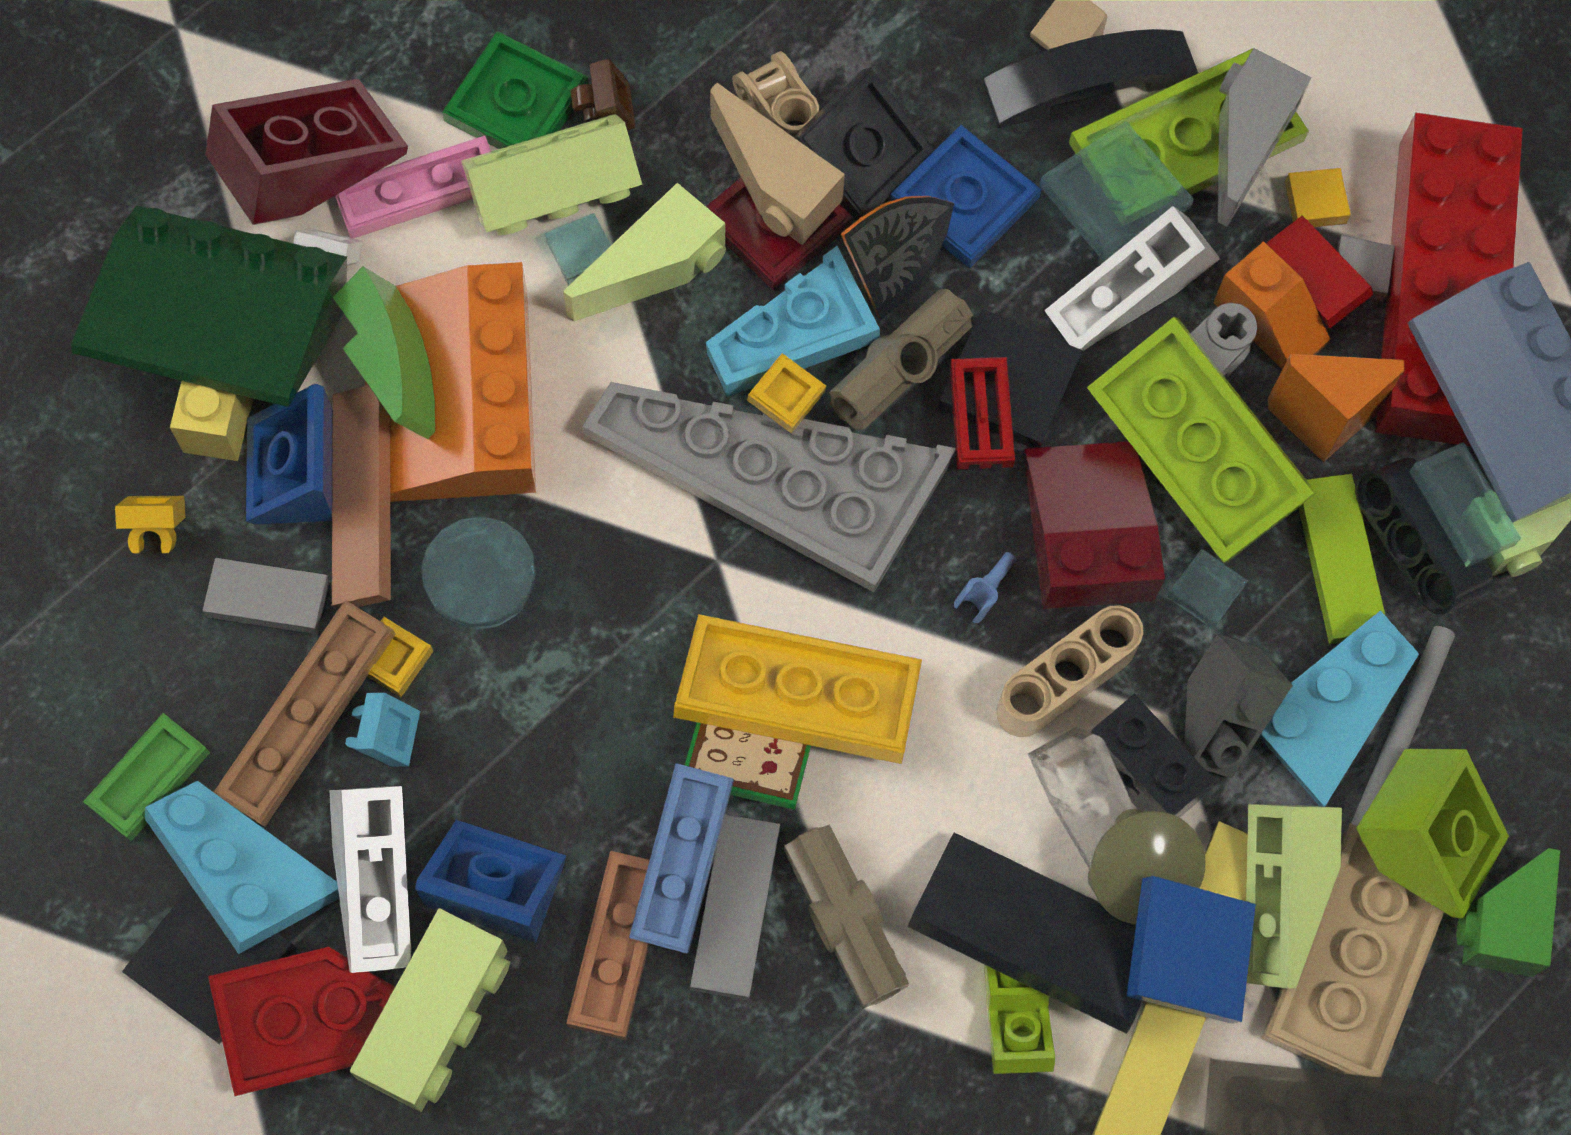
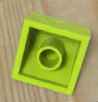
(1434, 828)

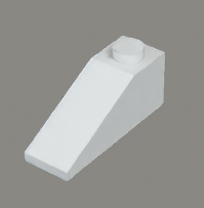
(1133, 280)
(371, 876)

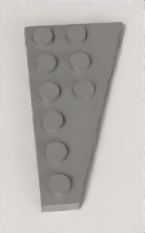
(815, 490)

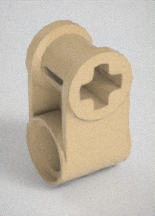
(777, 93)

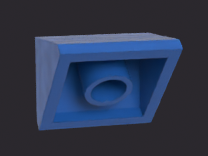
(291, 461)
(491, 880)

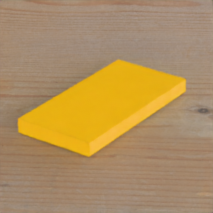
(798, 689)

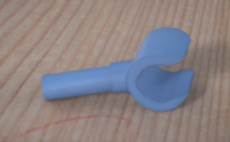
(983, 590)

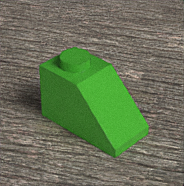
(1514, 921)

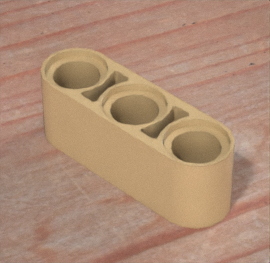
(1084, 649)

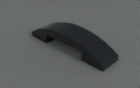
(1088, 69)

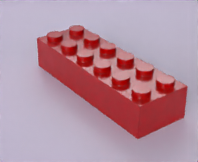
(1448, 233)

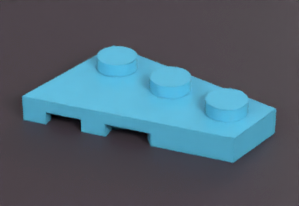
(1338, 705)
(237, 867)

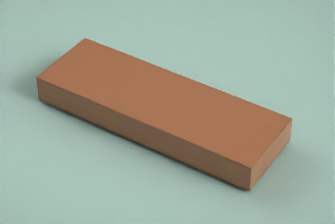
(611, 959)

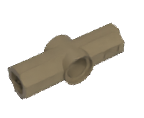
(882, 378)
(846, 916)

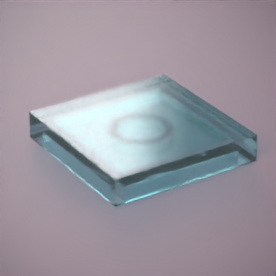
(1114, 190)

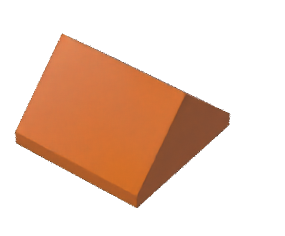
(1331, 397)

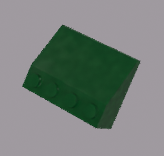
(212, 305)

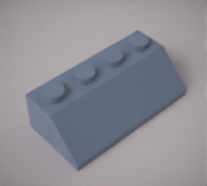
(1508, 383)

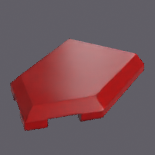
(294, 1017)

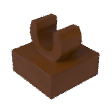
(606, 95)

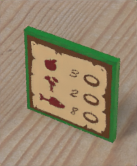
(760, 765)

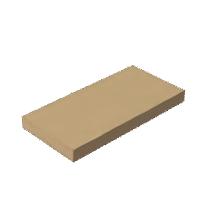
(1356, 970)

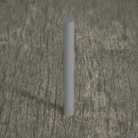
(1408, 714)

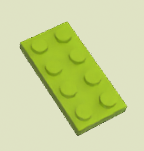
(1184, 126)
(1201, 440)

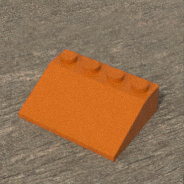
(482, 388)

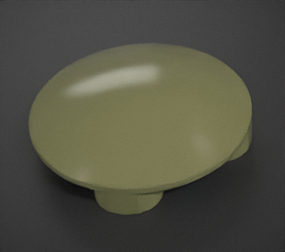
(1142, 847)

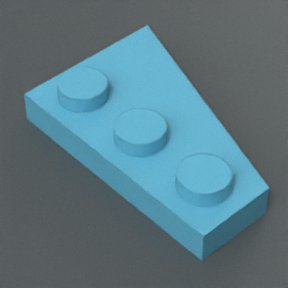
(808, 323)

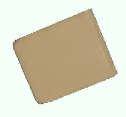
(1069, 22)

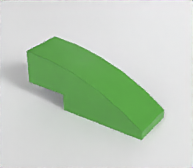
(389, 350)

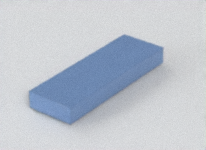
(681, 858)

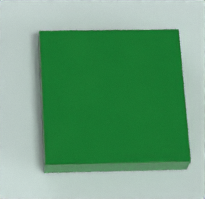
(513, 94)

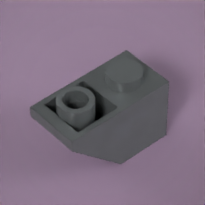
(1230, 703)

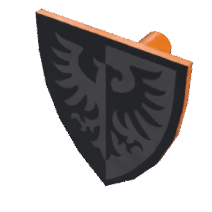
(897, 247)

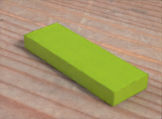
(1340, 556)

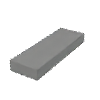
(735, 907)

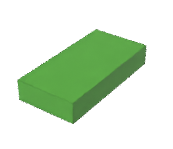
(146, 774)

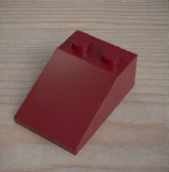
(299, 147)
(1093, 525)

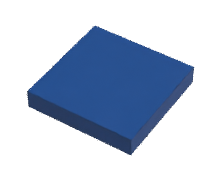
(981, 184)
(1191, 950)

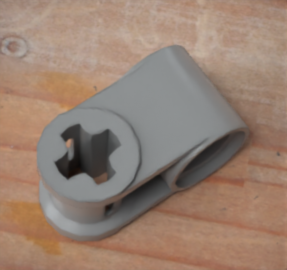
(1222, 321)

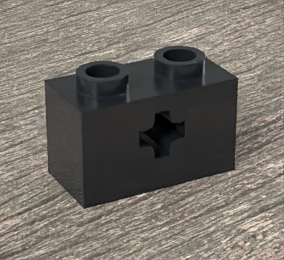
(1152, 761)

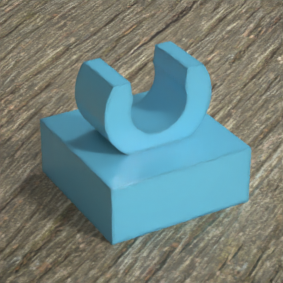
(385, 729)

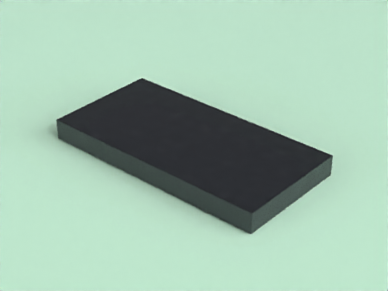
(1030, 930)

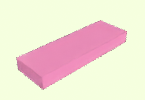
(409, 189)

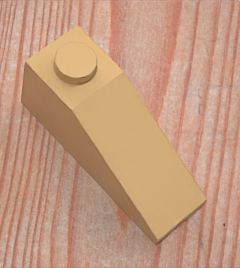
(784, 177)

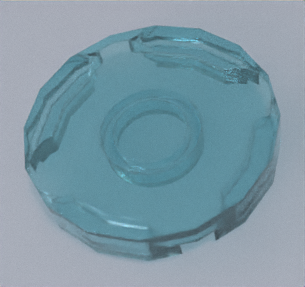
(478, 572)

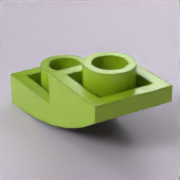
(1018, 1026)

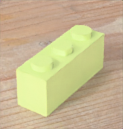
(552, 174)
(432, 1011)

